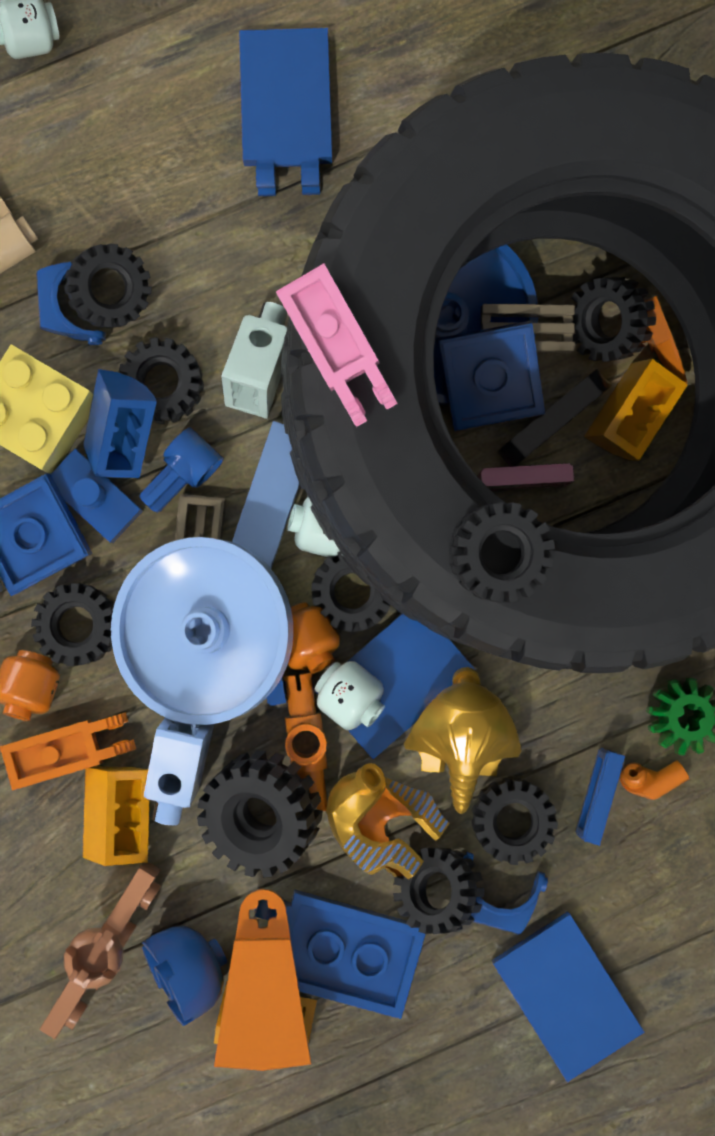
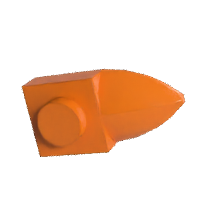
(663, 342)

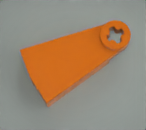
(262, 1002)

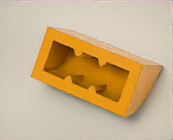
(636, 409)
(115, 815)

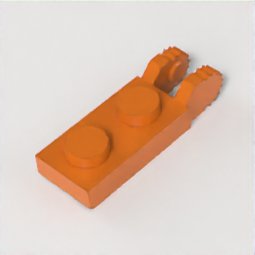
(61, 751)

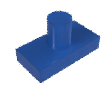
(94, 497)

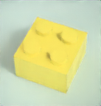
(39, 410)

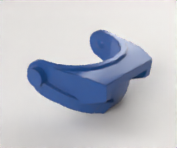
(50, 316)
(510, 919)

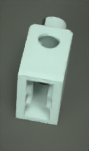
(255, 361)

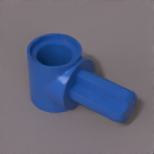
(188, 461)

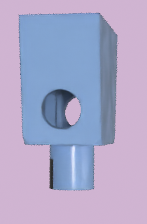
(176, 768)

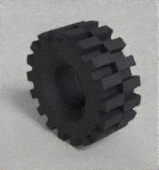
(244, 837)

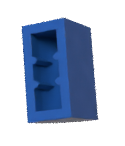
(118, 425)

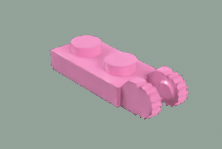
(333, 338)

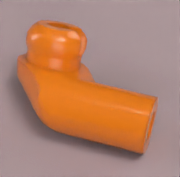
(650, 783)

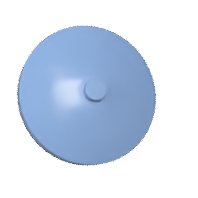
(202, 630)

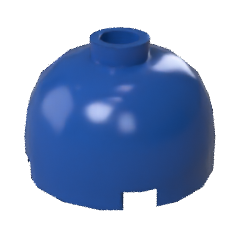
(186, 970)

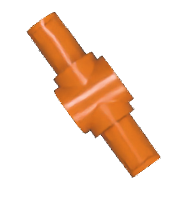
(304, 718)

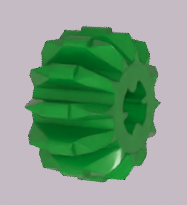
(671, 709)

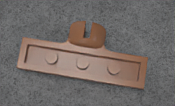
(98, 952)

